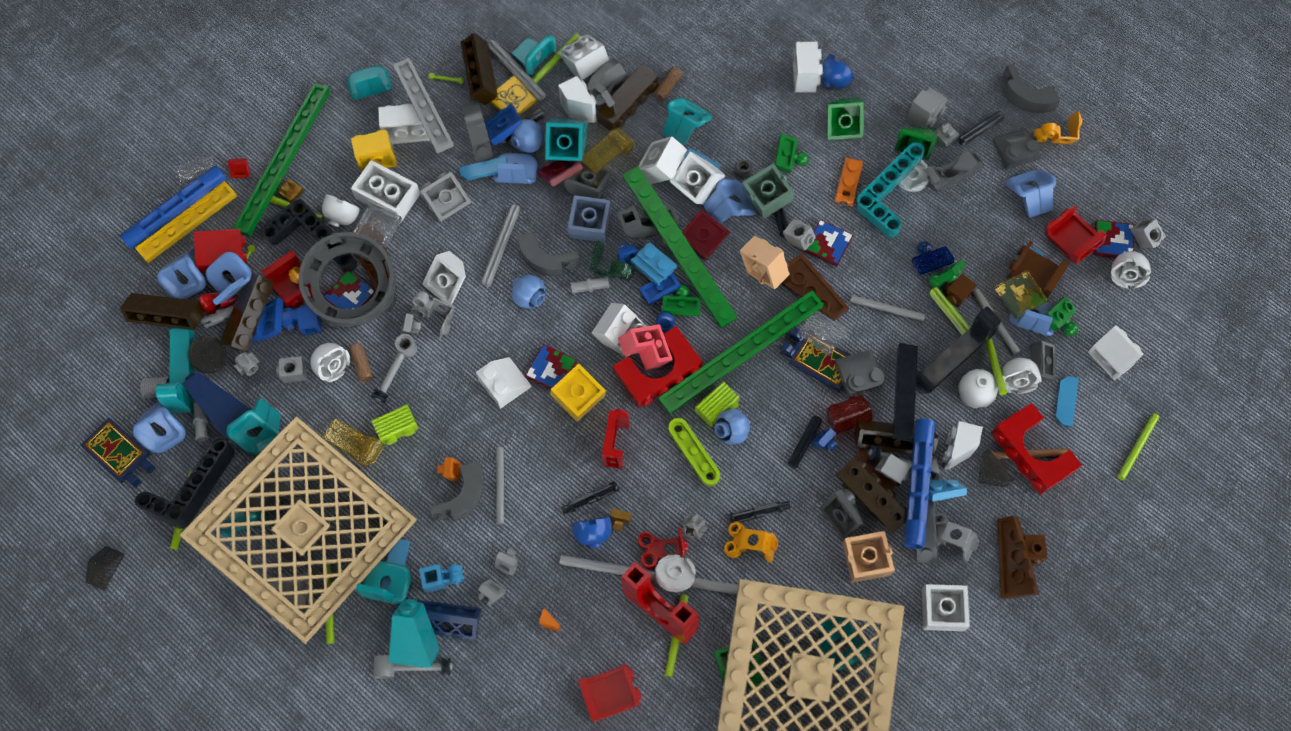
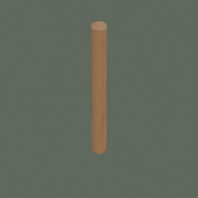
(1034, 453)

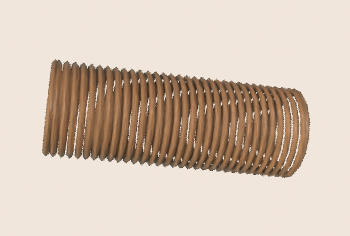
(667, 84)
(362, 359)

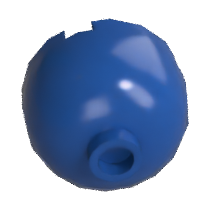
(835, 73)
(592, 531)

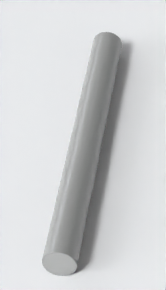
(888, 308)
(1002, 331)
(499, 486)

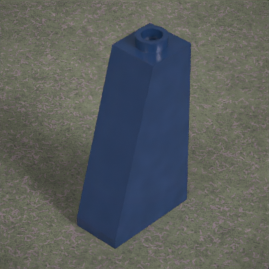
(214, 401)

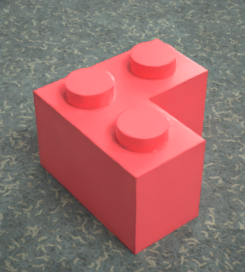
(649, 344)

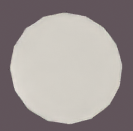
(915, 180)
(675, 573)

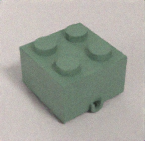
(768, 191)

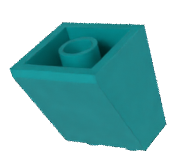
(566, 139)
(412, 636)

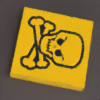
(514, 92)

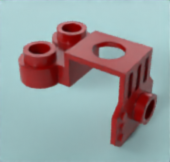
(209, 306)
(656, 547)

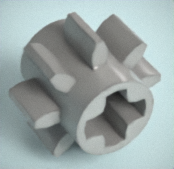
(246, 364)
(694, 526)

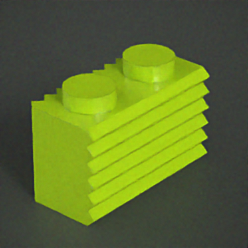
(719, 400)
(395, 425)

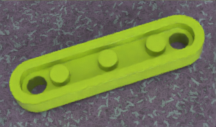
(694, 452)

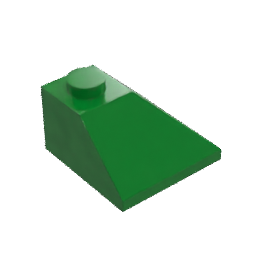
(845, 119)
(920, 135)

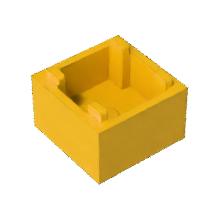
(374, 147)
(578, 392)

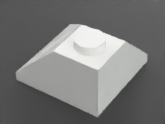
(445, 276)

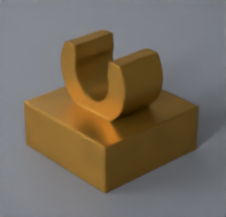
(290, 191)
(620, 518)

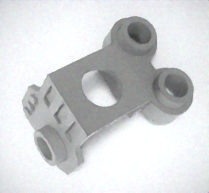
(424, 307)
(968, 540)

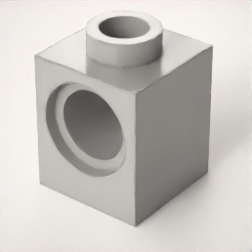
(1148, 233)
(799, 234)
(297, 374)
(893, 468)

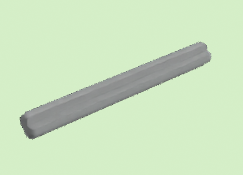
(516, 70)
(500, 245)

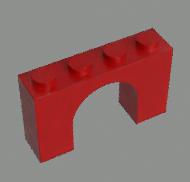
(645, 389)
(1039, 473)
(679, 621)

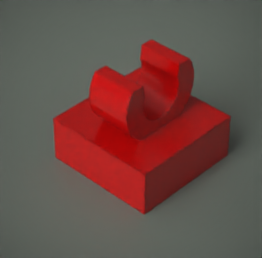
(239, 168)

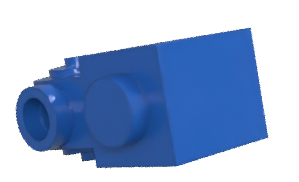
(307, 320)

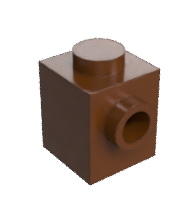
(959, 290)
(1036, 548)

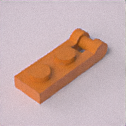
(849, 181)

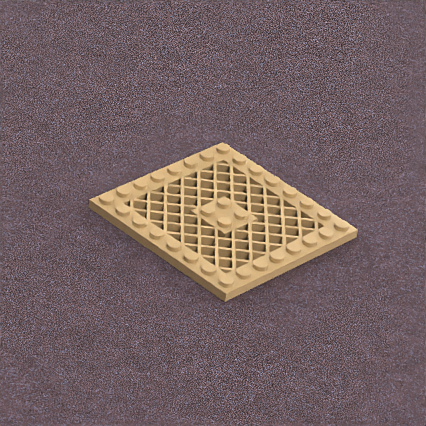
(298, 529)
(809, 674)

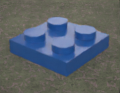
(503, 124)

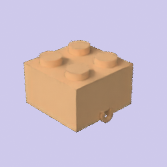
(764, 262)
(868, 556)

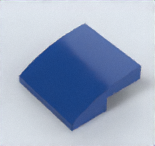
(270, 321)

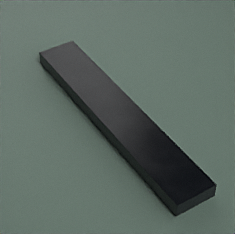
(905, 392)

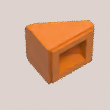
(548, 621)

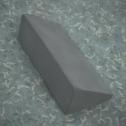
(1044, 357)

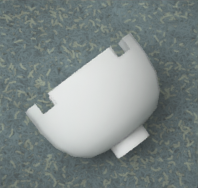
(339, 211)
(1131, 270)
(329, 361)
(1021, 375)
(978, 388)

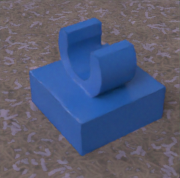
(626, 253)
(824, 440)

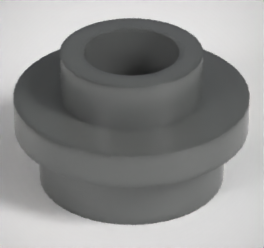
(743, 164)

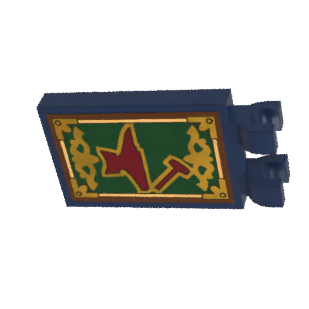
(814, 361)
(117, 452)

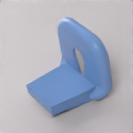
(520, 169)
(1036, 199)
(721, 207)
(239, 270)
(170, 282)
(1035, 321)
(149, 438)

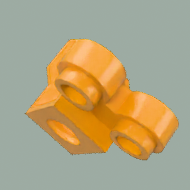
(1052, 131)
(766, 544)

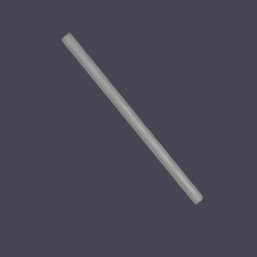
(620, 570)

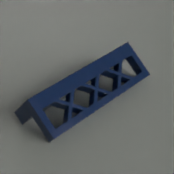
(453, 614)

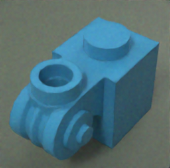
(435, 578)

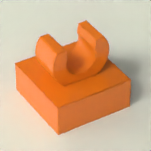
(450, 469)

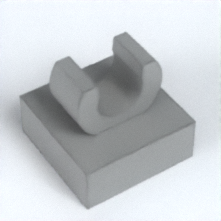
(946, 135)
(410, 326)
(506, 562)
(491, 590)

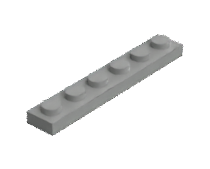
(423, 105)

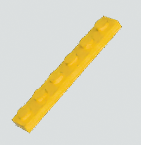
(186, 222)

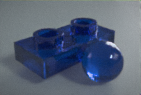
(931, 259)

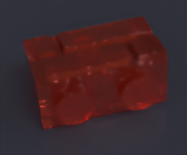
(845, 414)

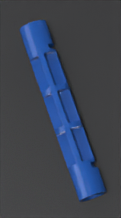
(173, 207)
(919, 484)

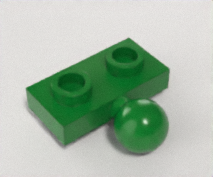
(787, 154)
(948, 274)
(682, 303)
(1061, 312)

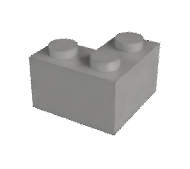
(926, 108)

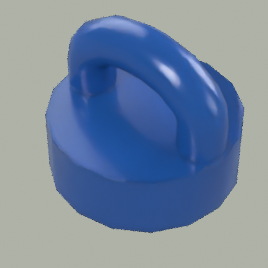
(666, 321)

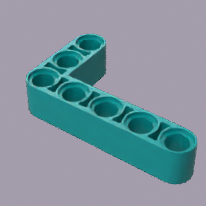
(886, 186)
(174, 394)

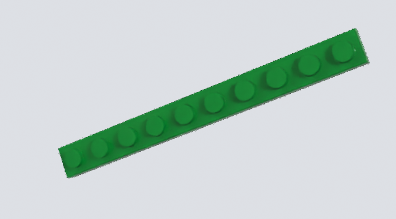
(282, 159)
(679, 247)
(740, 352)

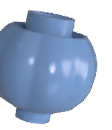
(527, 136)
(528, 289)
(733, 427)

